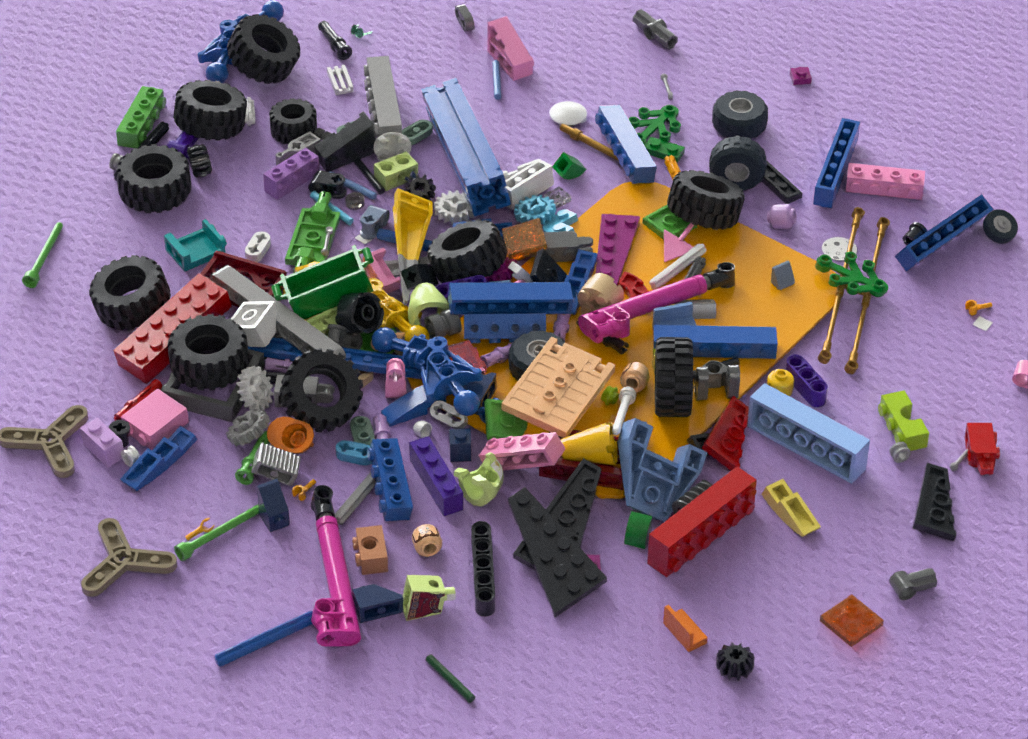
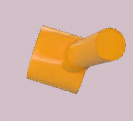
(973, 306)
(301, 490)
(200, 529)

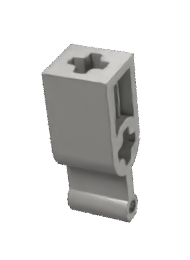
(307, 141)

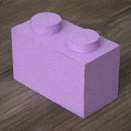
(102, 442)

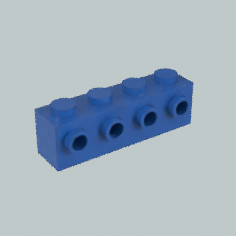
(501, 326)
(390, 479)

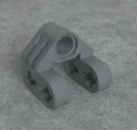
(715, 375)

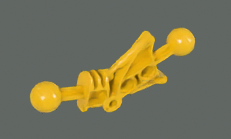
(394, 312)

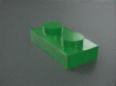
(661, 149)

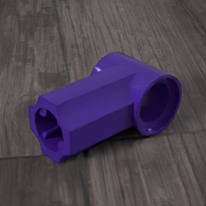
(182, 143)

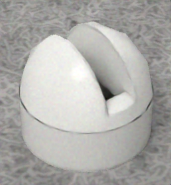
(422, 429)

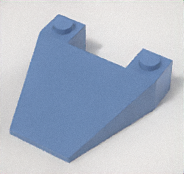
(650, 479)

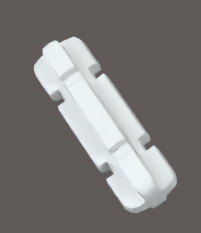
(250, 112)

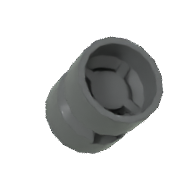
(443, 324)

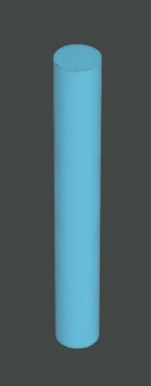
(343, 216)

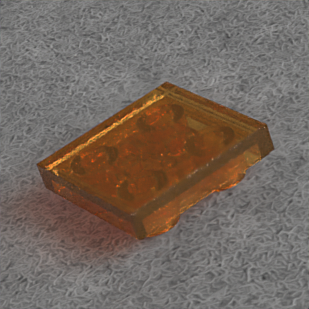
(524, 238)
(851, 620)

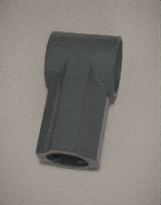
(907, 585)

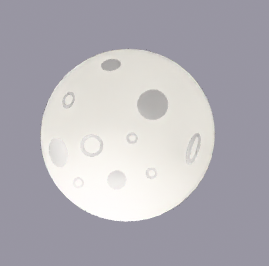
(837, 248)

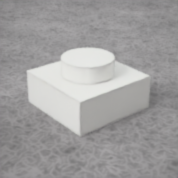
(519, 272)

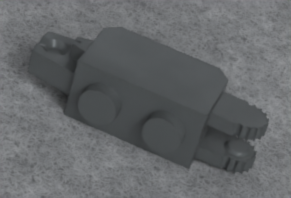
(565, 245)

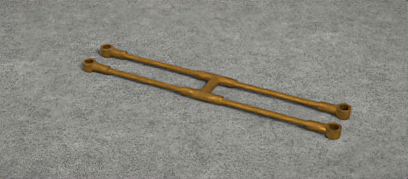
(825, 355)

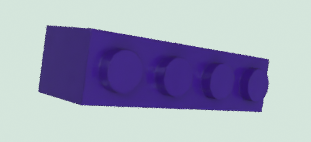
(436, 476)

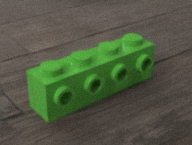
(140, 117)

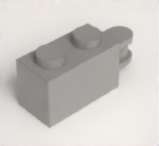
(314, 391)

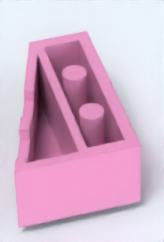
(508, 49)

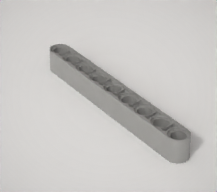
(288, 324)

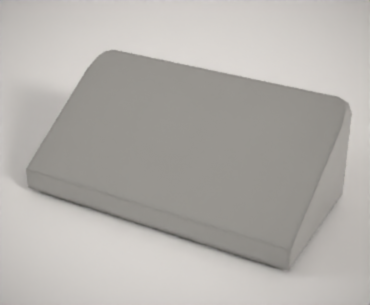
(702, 308)

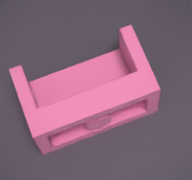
(380, 271)

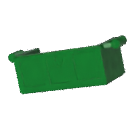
(324, 284)

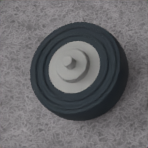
(1000, 226)

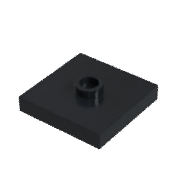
(546, 269)

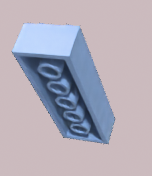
(808, 433)

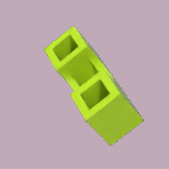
(897, 410)

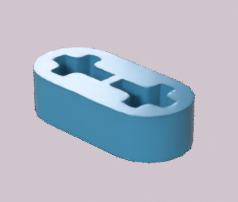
(354, 452)

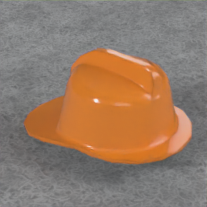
(290, 435)

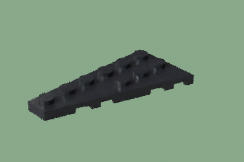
(570, 506)
(558, 561)

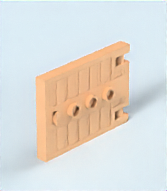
(558, 388)

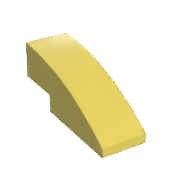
(790, 508)

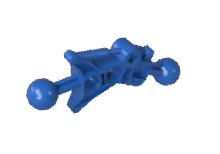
(217, 49)
(441, 373)

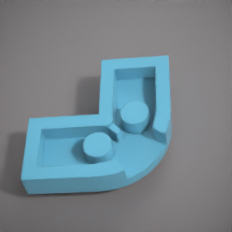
(561, 222)

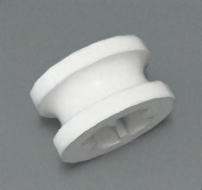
(130, 455)

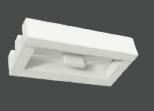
(338, 71)

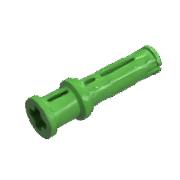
(245, 468)

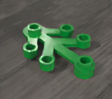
(667, 113)
(854, 276)

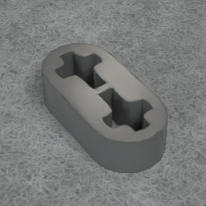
(464, 17)

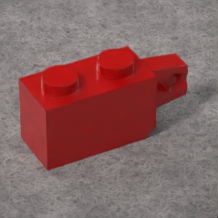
(982, 447)

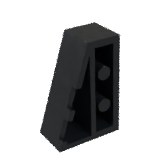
(348, 144)

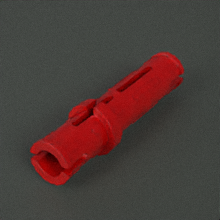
(155, 384)

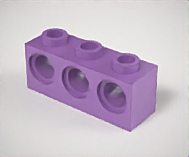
(291, 173)

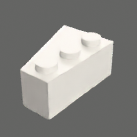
(528, 181)

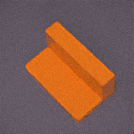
(684, 628)

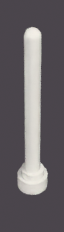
(627, 397)

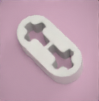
(259, 242)
(446, 419)

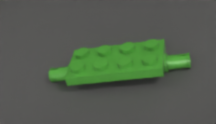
(310, 233)

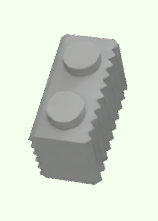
(276, 464)

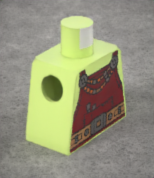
(425, 596)

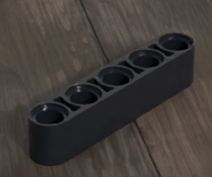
(483, 568)

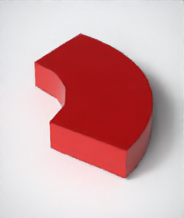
(632, 285)

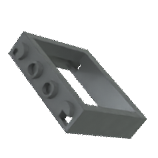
(209, 406)

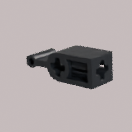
(418, 274)

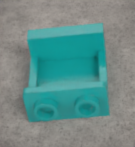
(196, 247)

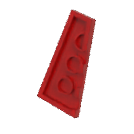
(728, 434)

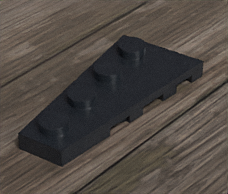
(934, 504)

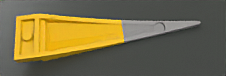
(411, 223)

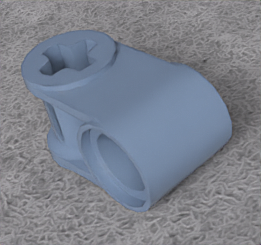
(372, 221)

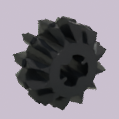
(199, 160)
(421, 183)
(735, 661)

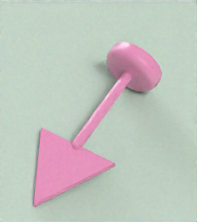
(674, 246)

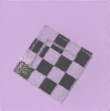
(559, 196)

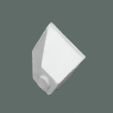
(257, 321)

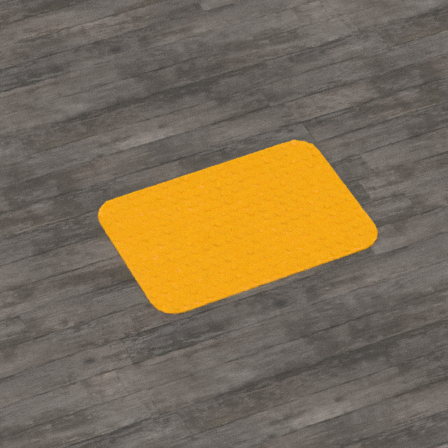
(748, 303)

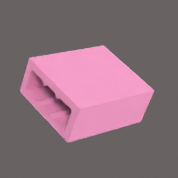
(155, 418)

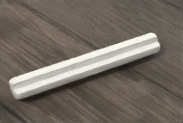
(677, 266)

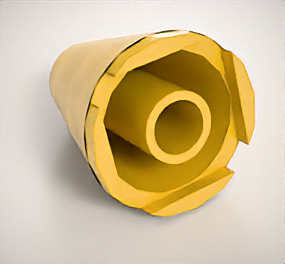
(594, 445)

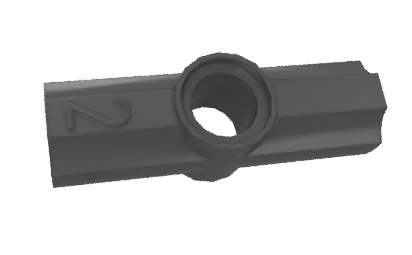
(655, 29)

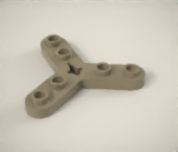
(55, 449)
(112, 568)

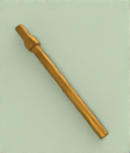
(578, 135)

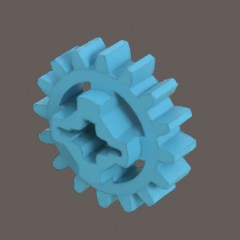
(535, 208)

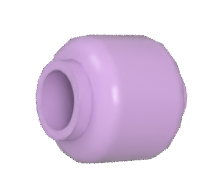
(782, 216)

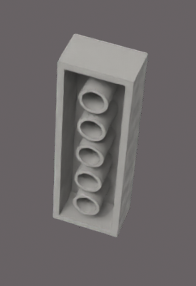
(382, 96)

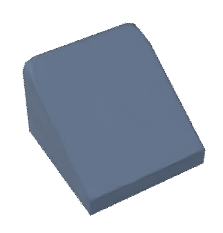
(782, 275)

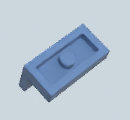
(674, 315)

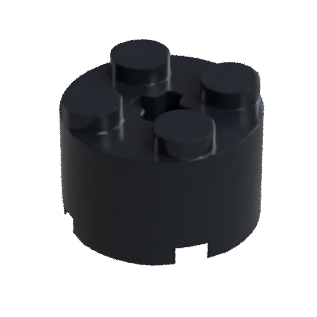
(359, 312)

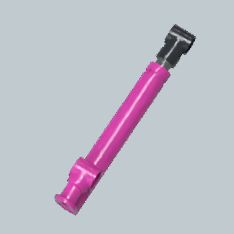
(615, 318)
(335, 615)

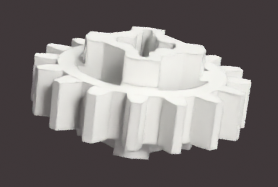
(452, 207)
(255, 388)

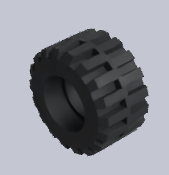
(292, 119)

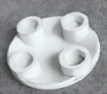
(568, 113)
(391, 144)

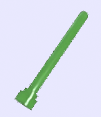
(32, 277)
(185, 549)

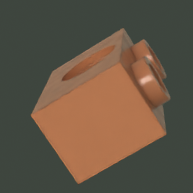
(371, 550)

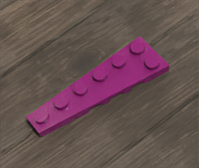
(615, 242)

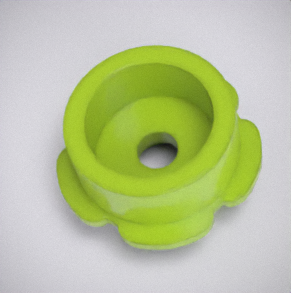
(610, 395)

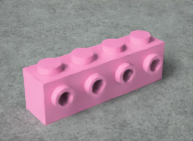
(885, 181)
(525, 450)

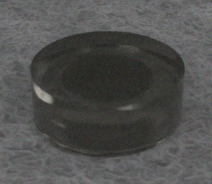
(354, 201)

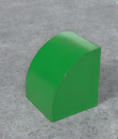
(568, 167)
(638, 530)

